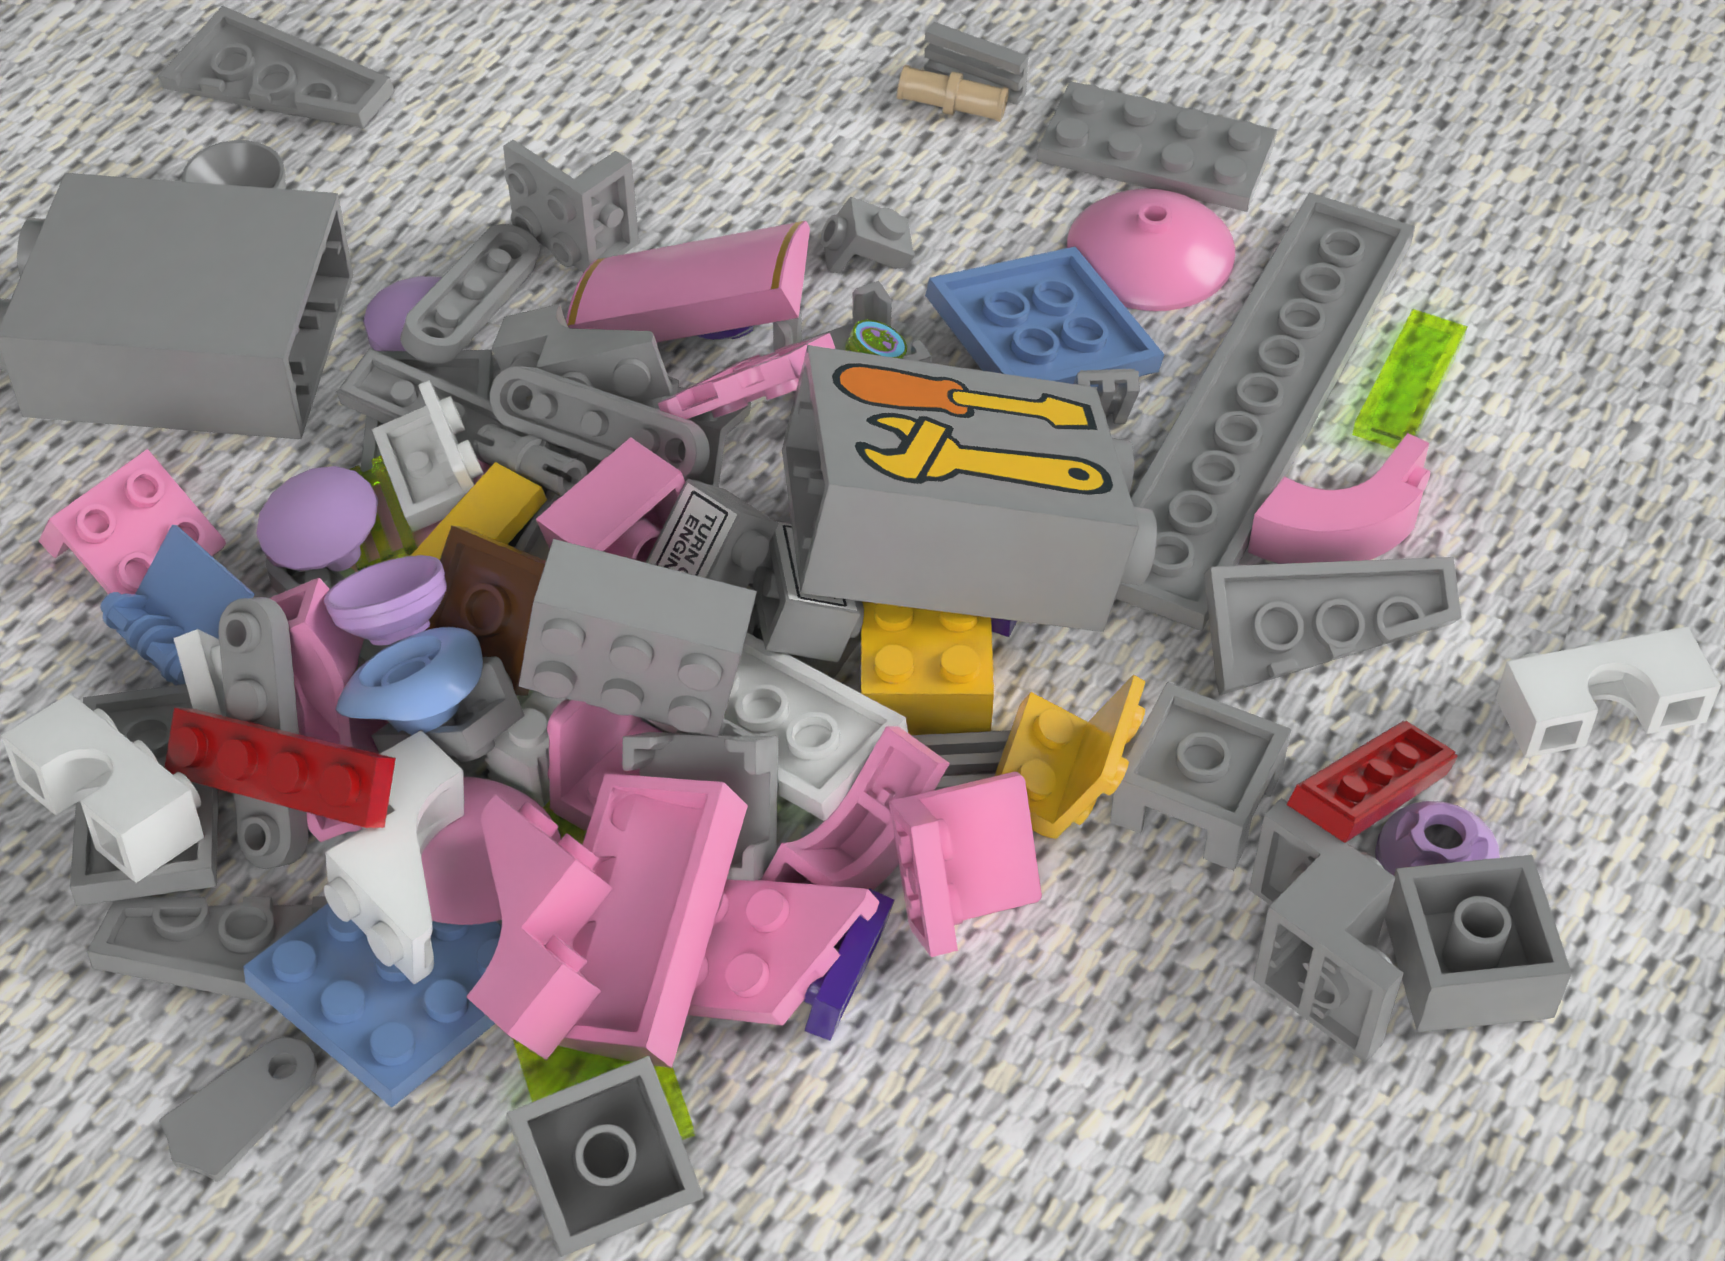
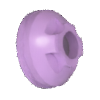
(388, 599)
(1405, 844)

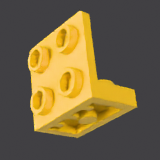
(1070, 759)

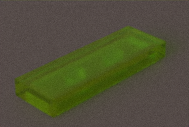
(1410, 379)

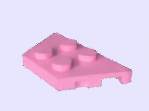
(744, 382)
(772, 946)

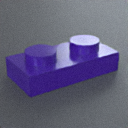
(834, 990)

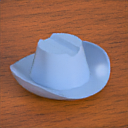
(415, 680)

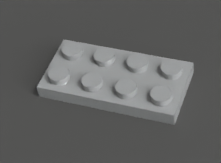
(1157, 145)
(94, 879)

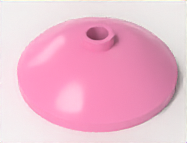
(1155, 248)

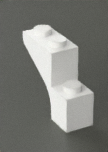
(380, 872)

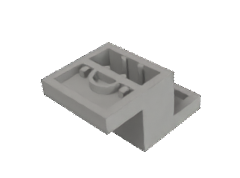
(1324, 930)

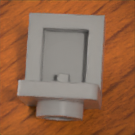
(868, 232)

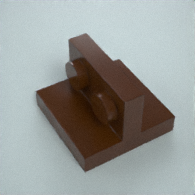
(489, 595)

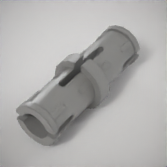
(529, 458)

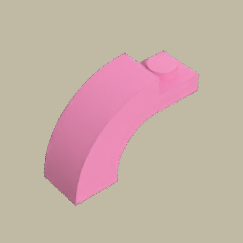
(1345, 523)
(858, 839)

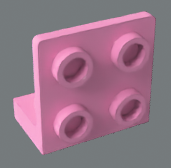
(125, 521)
(582, 748)
(964, 855)

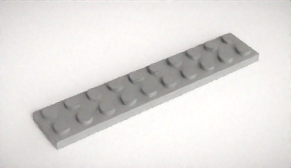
(1261, 397)

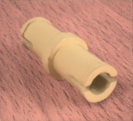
(952, 93)

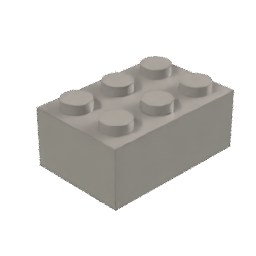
(635, 638)

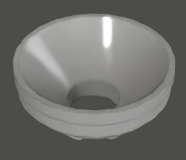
(237, 164)

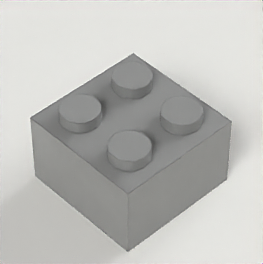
(1476, 943)
(604, 1156)

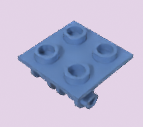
(177, 595)

